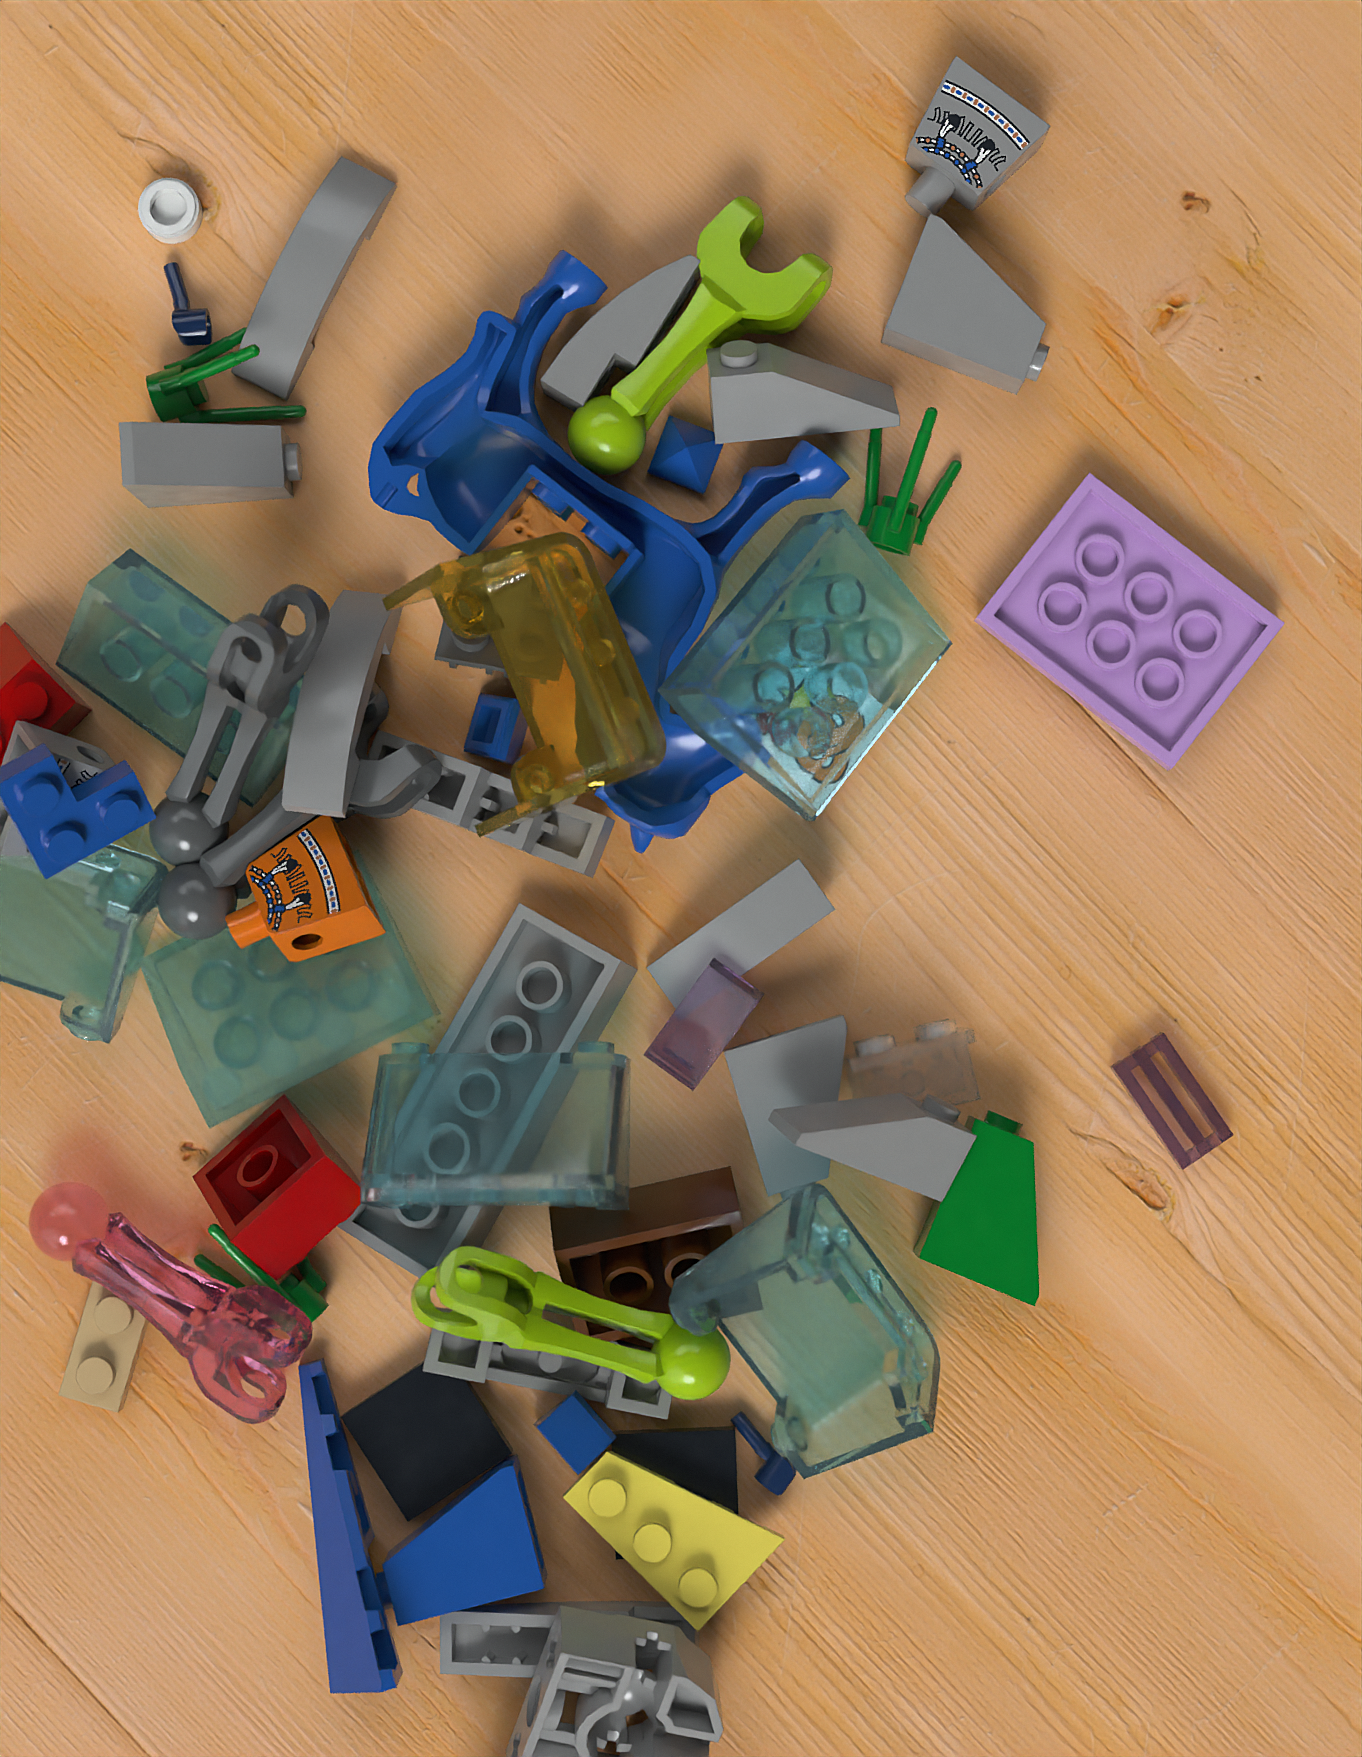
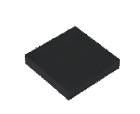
(426, 1437)
(691, 1457)

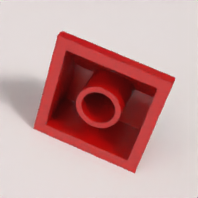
(33, 691)
(279, 1188)

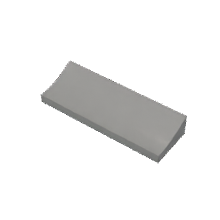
(532, 996)

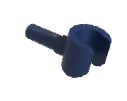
(191, 325)
(775, 1471)

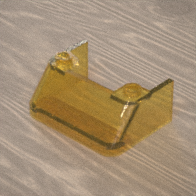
(563, 663)

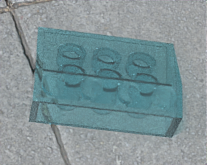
(808, 663)
(261, 1025)

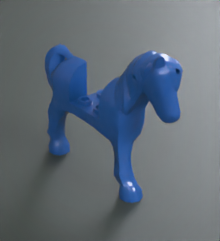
(484, 453)

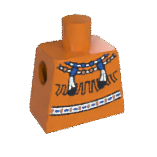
(307, 896)

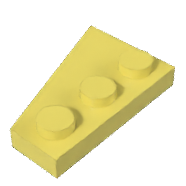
(672, 1537)

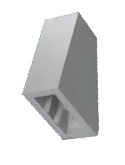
(964, 314)
(207, 463)
(785, 1072)

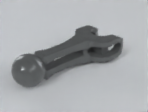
(255, 679)
(201, 894)

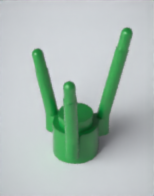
(181, 386)
(894, 523)
(301, 1293)

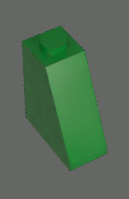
(989, 1213)

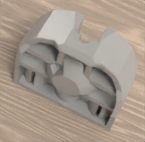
(598, 1659)

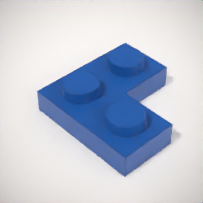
(68, 823)

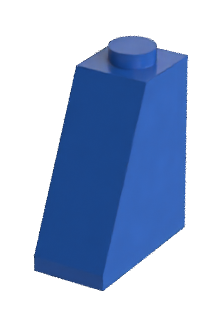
(467, 1552)

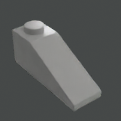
(782, 394)
(884, 1136)

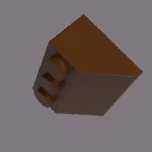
(642, 1250)

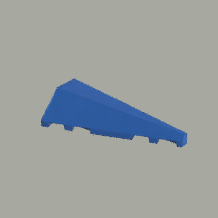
(355, 1622)

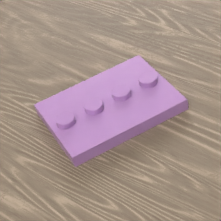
(1129, 622)

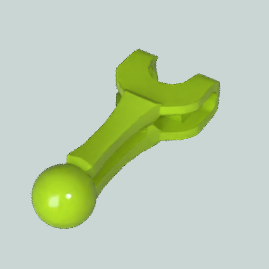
(730, 302)
(507, 1303)

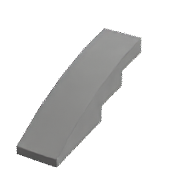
(472, 794)
(512, 1636)

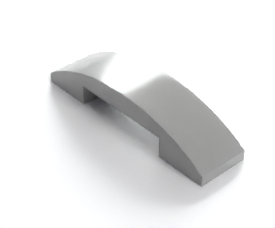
(310, 274)
(333, 704)
(543, 1371)

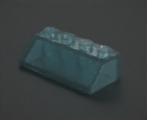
(147, 654)

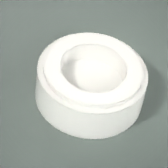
(170, 210)

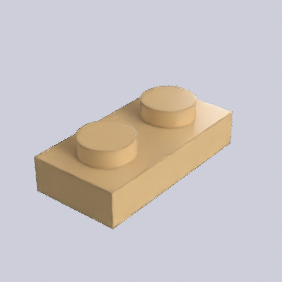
(104, 1351)

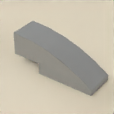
(620, 334)
(745, 931)

